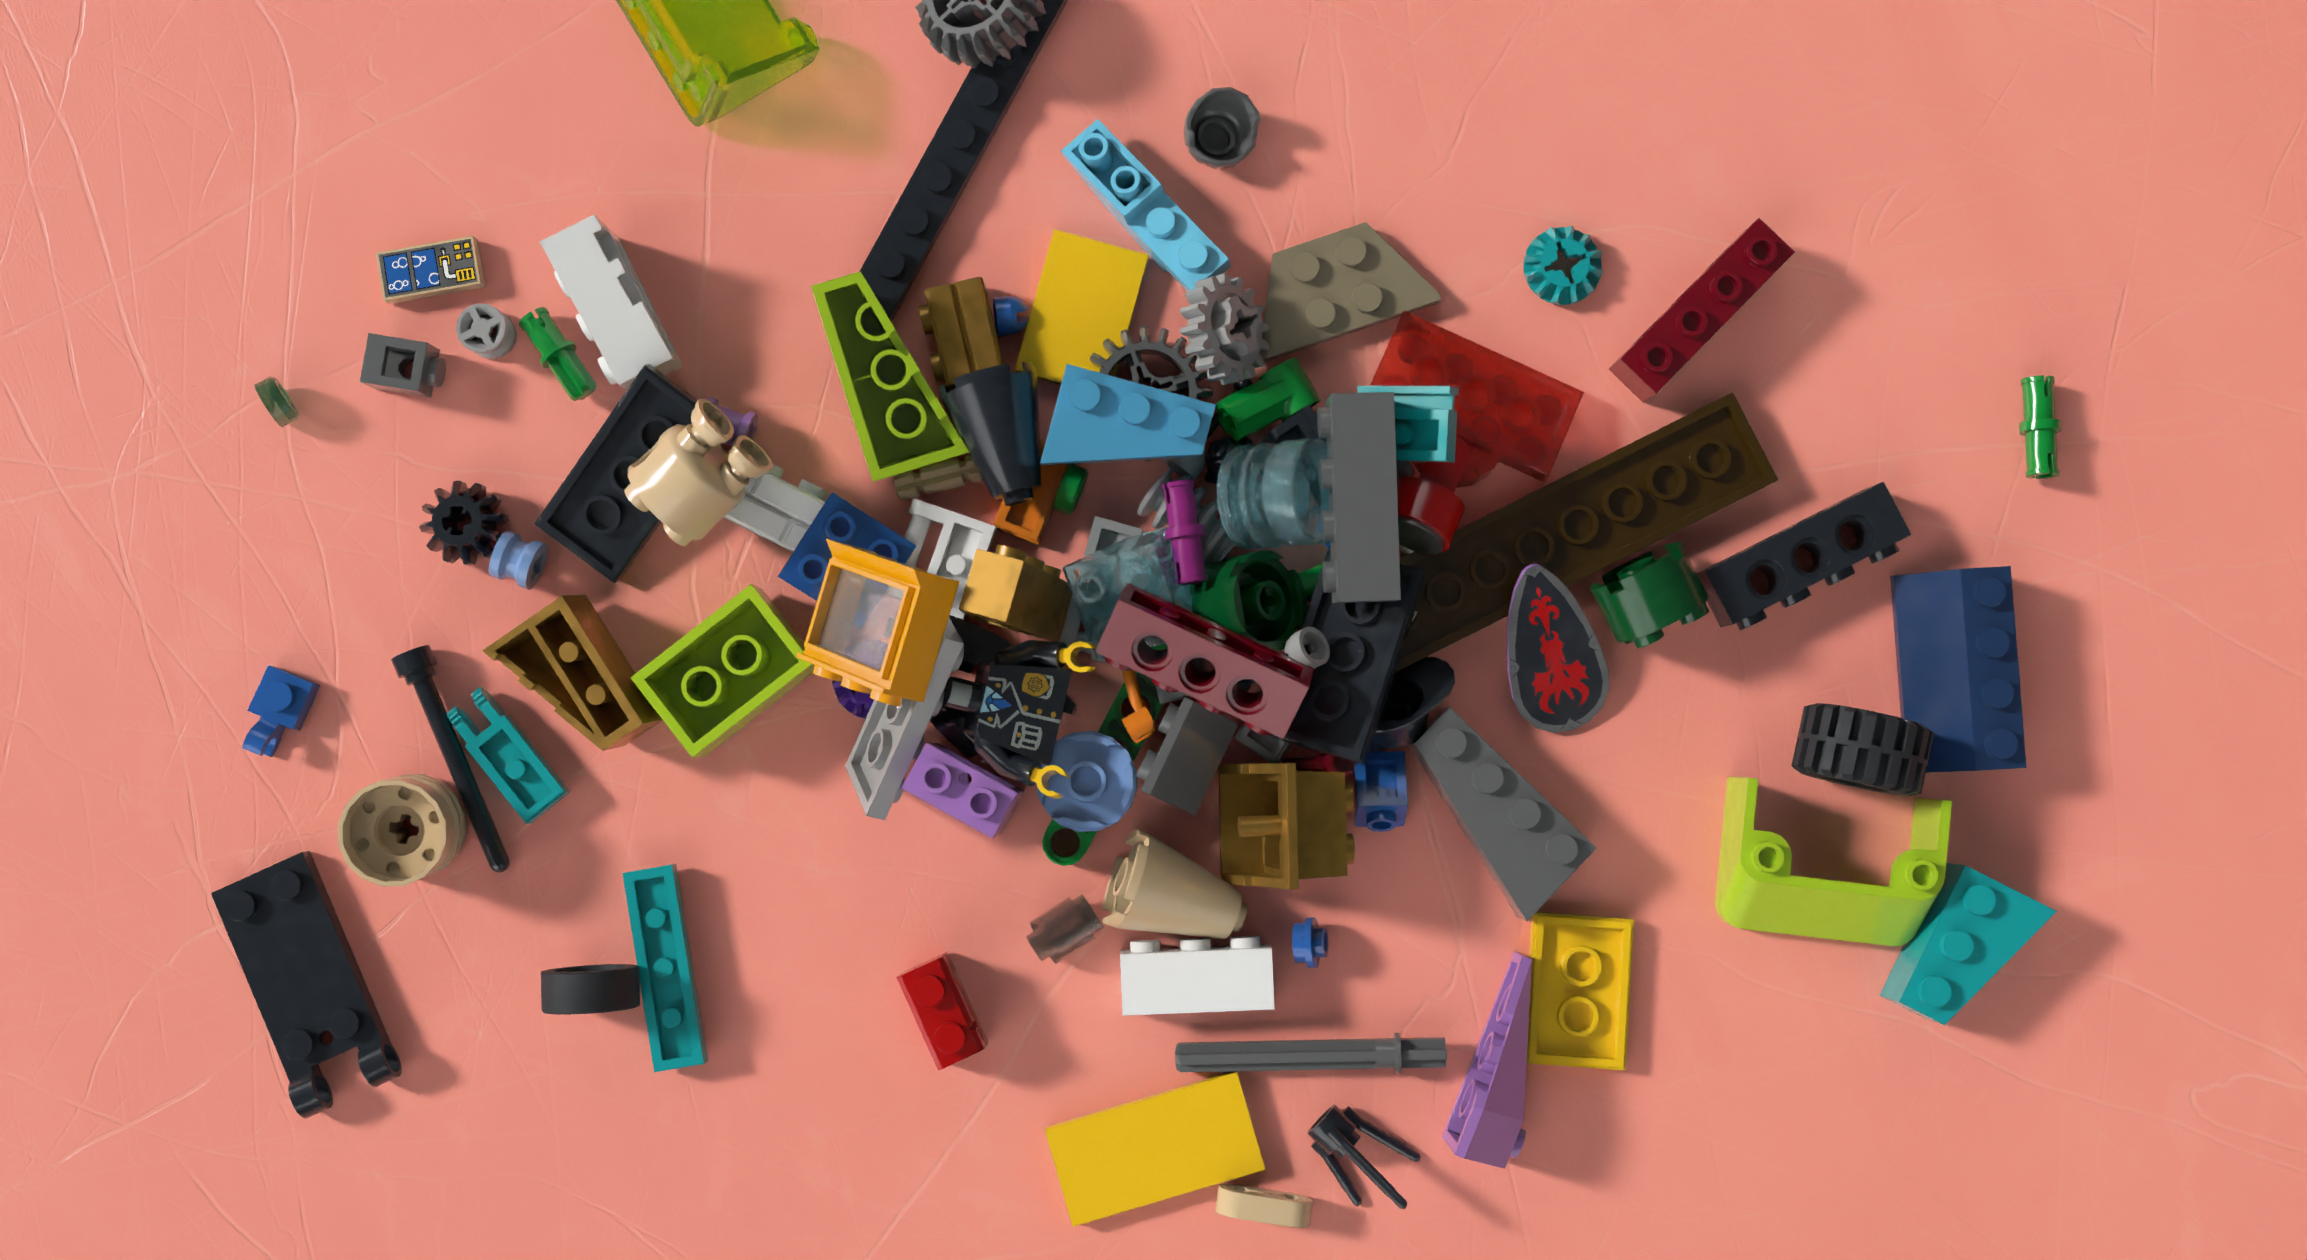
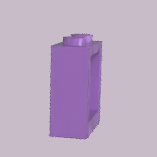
(943, 782)

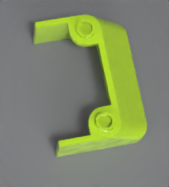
(1761, 894)

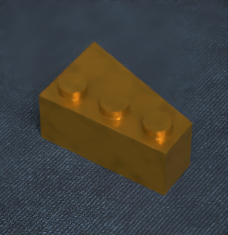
(578, 670)

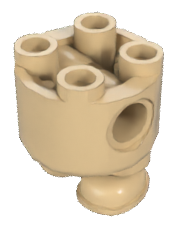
(691, 478)

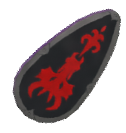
(1553, 654)

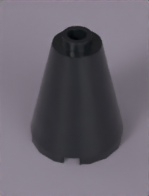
(1000, 427)

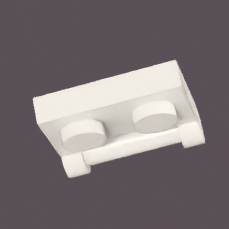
(955, 544)

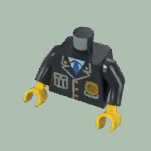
(1019, 708)

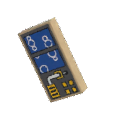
(430, 270)

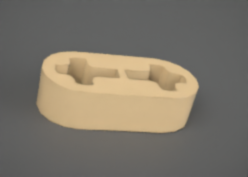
(1264, 1205)

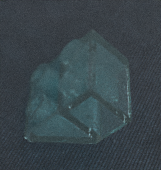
(1101, 577)

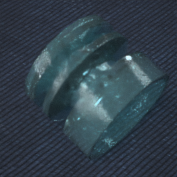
(1273, 494)

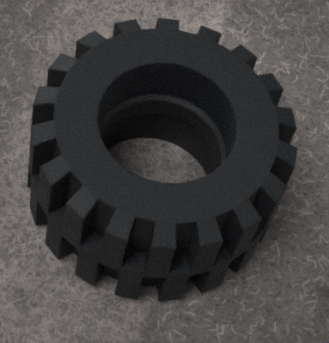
(1862, 749)

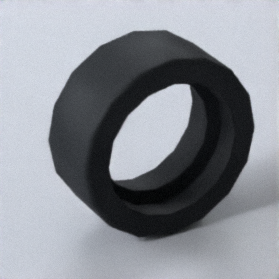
(590, 989)

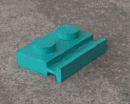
(1423, 421)

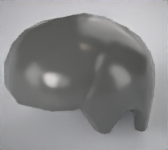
(1221, 127)

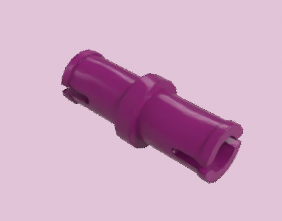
(1184, 532)

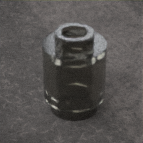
(1064, 929)

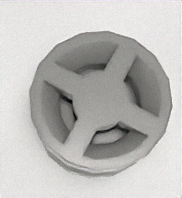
(478, 323)

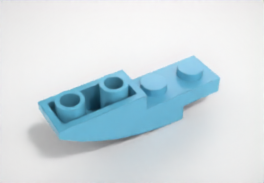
(1144, 207)

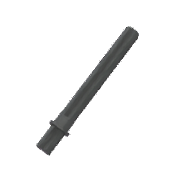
(1311, 1054)

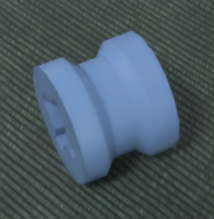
(518, 560)

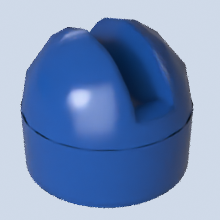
(1005, 315)

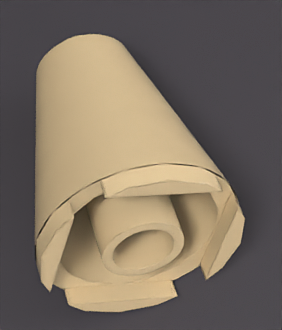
(1169, 893)

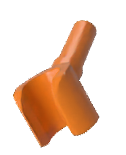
(1140, 723)

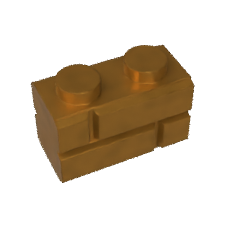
(962, 329)

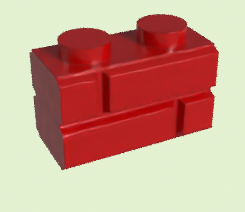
(942, 1011)

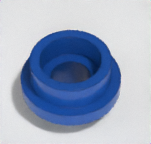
(1309, 942)

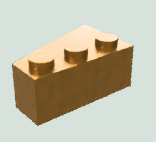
(1016, 593)

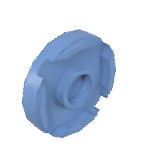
(1099, 783)

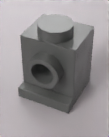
(386, 365)

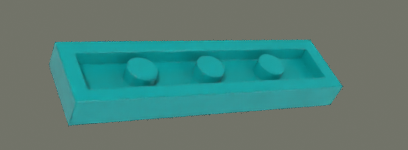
(665, 968)

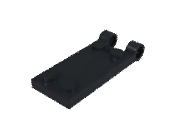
(304, 978)

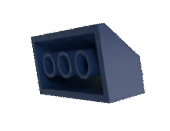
(1960, 666)

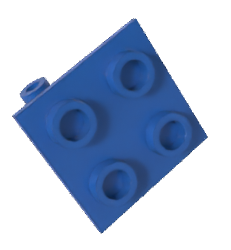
(845, 524)

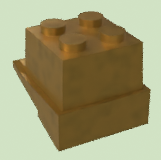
(1282, 824)

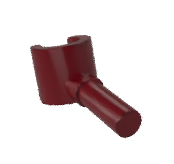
(1315, 763)

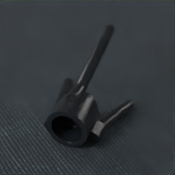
(1336, 1134)

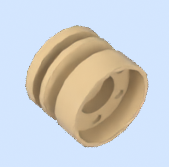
(383, 850)

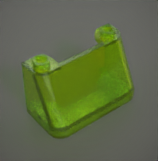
(719, 50)

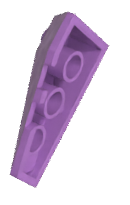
(1492, 1097)

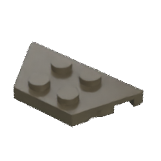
(1338, 289)

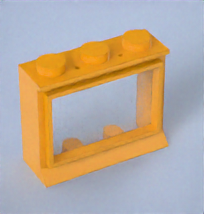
(878, 624)

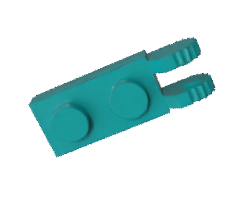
(509, 759)

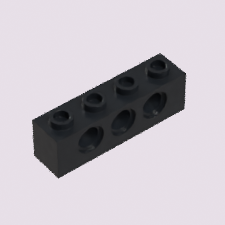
(1869, 514)

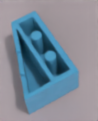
(1122, 421)

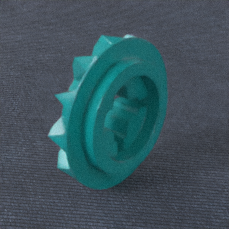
(1553, 285)

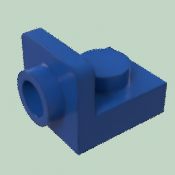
(1381, 791)

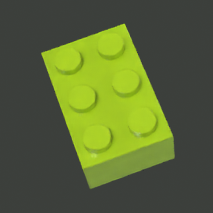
(724, 672)

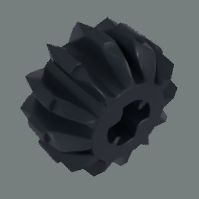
(452, 510)

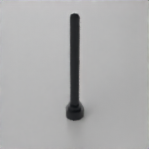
(418, 670)

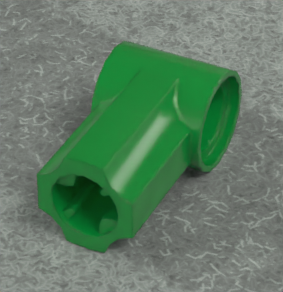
(1274, 397)

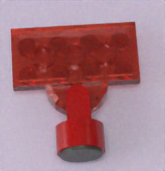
(1502, 417)

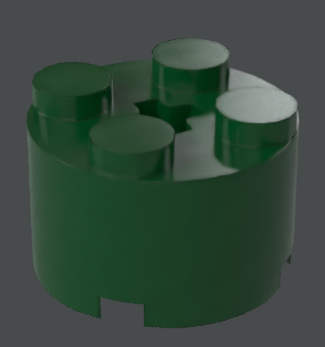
(1650, 595)
(1253, 597)

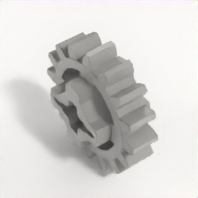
(1224, 329)

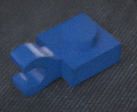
(281, 702)

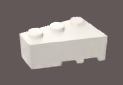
(610, 301)

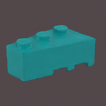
(1962, 943)

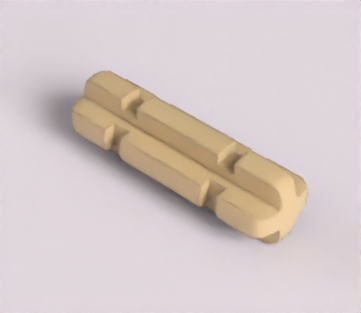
(936, 478)

